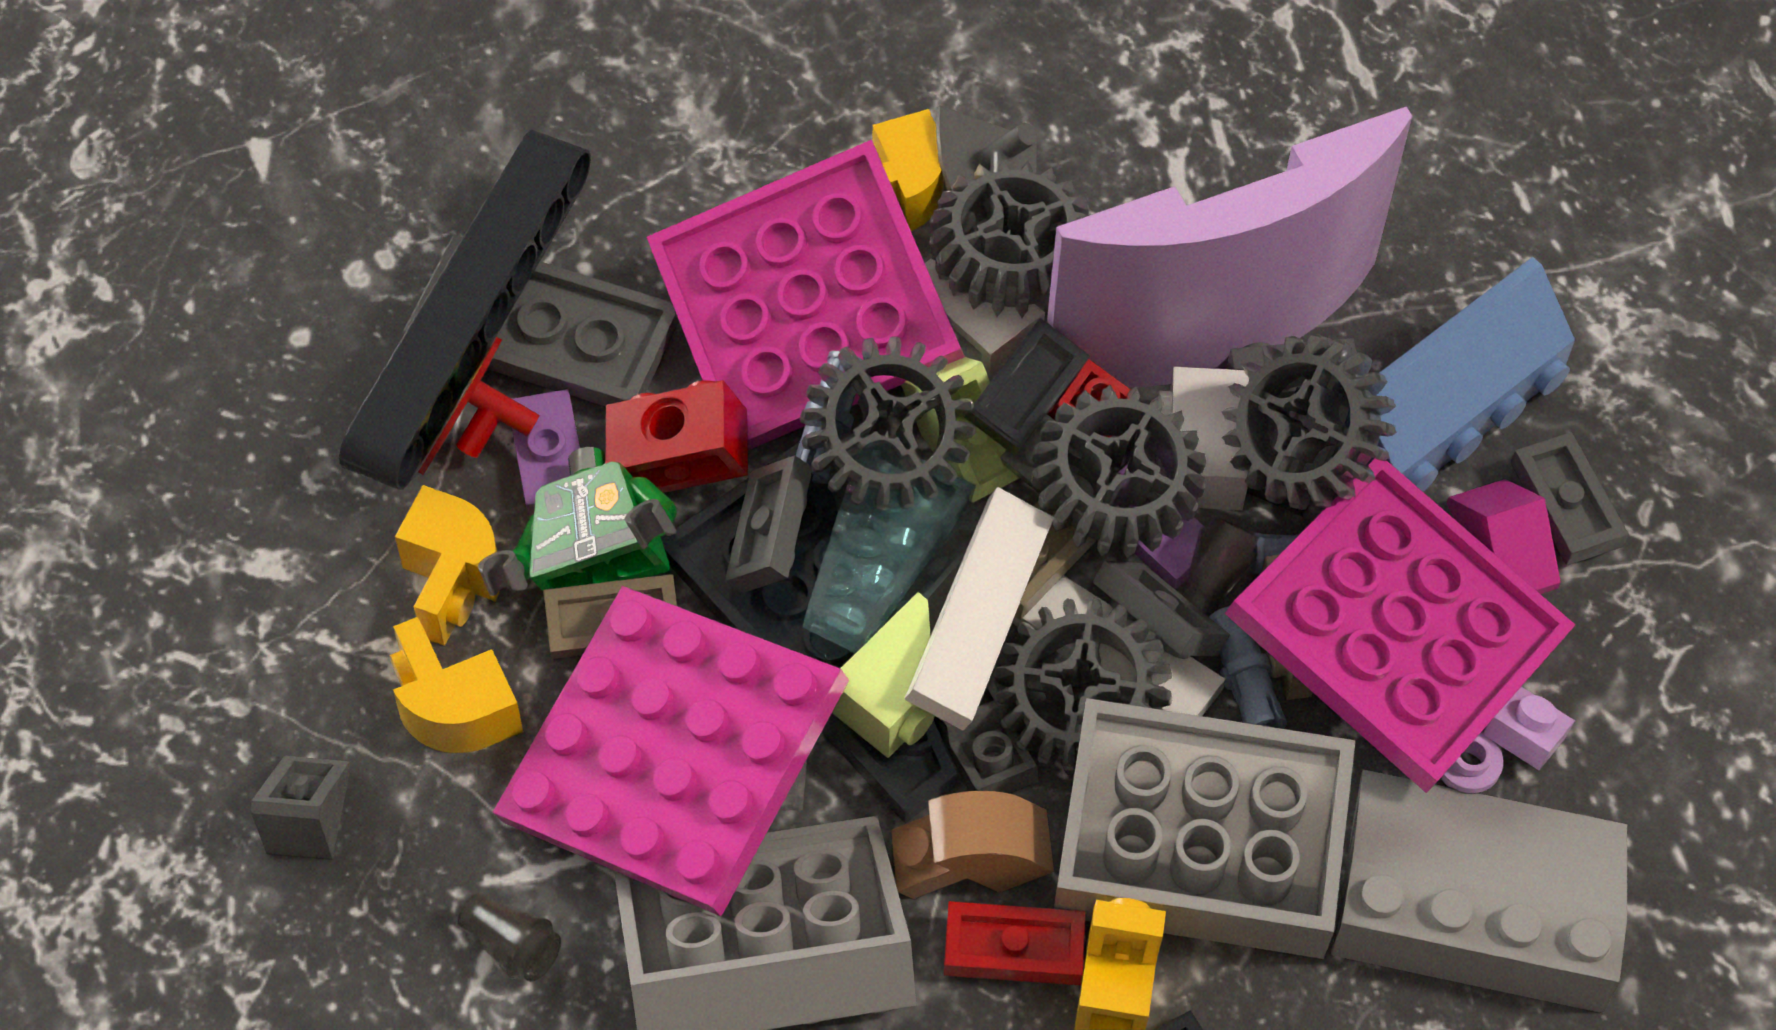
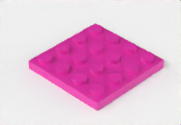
(799, 275)
(1401, 623)
(672, 749)

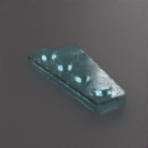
(878, 555)

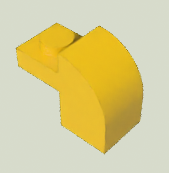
(911, 163)
(446, 543)
(453, 706)
(1119, 965)

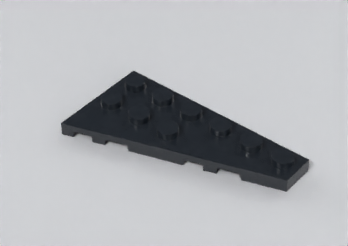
(777, 614)

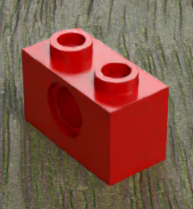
(680, 436)

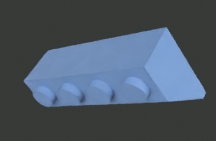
(1475, 374)

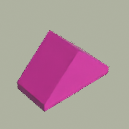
(1513, 527)

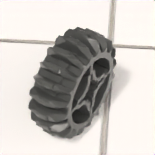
(1002, 257)
(874, 399)
(1080, 441)
(1296, 445)
(1058, 679)

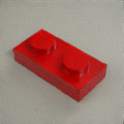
(1014, 943)

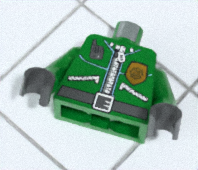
(587, 530)

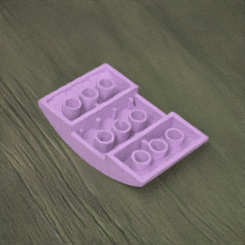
(1249, 266)

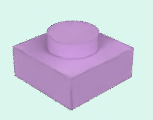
(1529, 728)

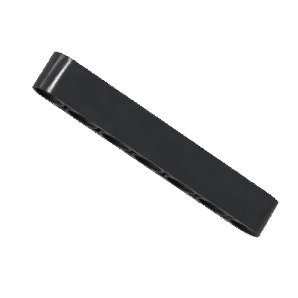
(464, 311)

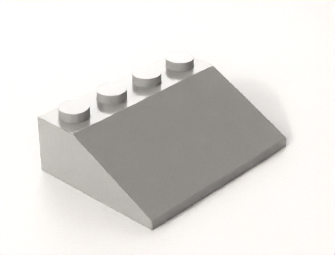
(1210, 823)
(1484, 892)
(800, 942)

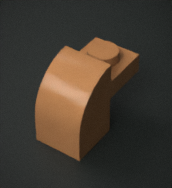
(975, 837)

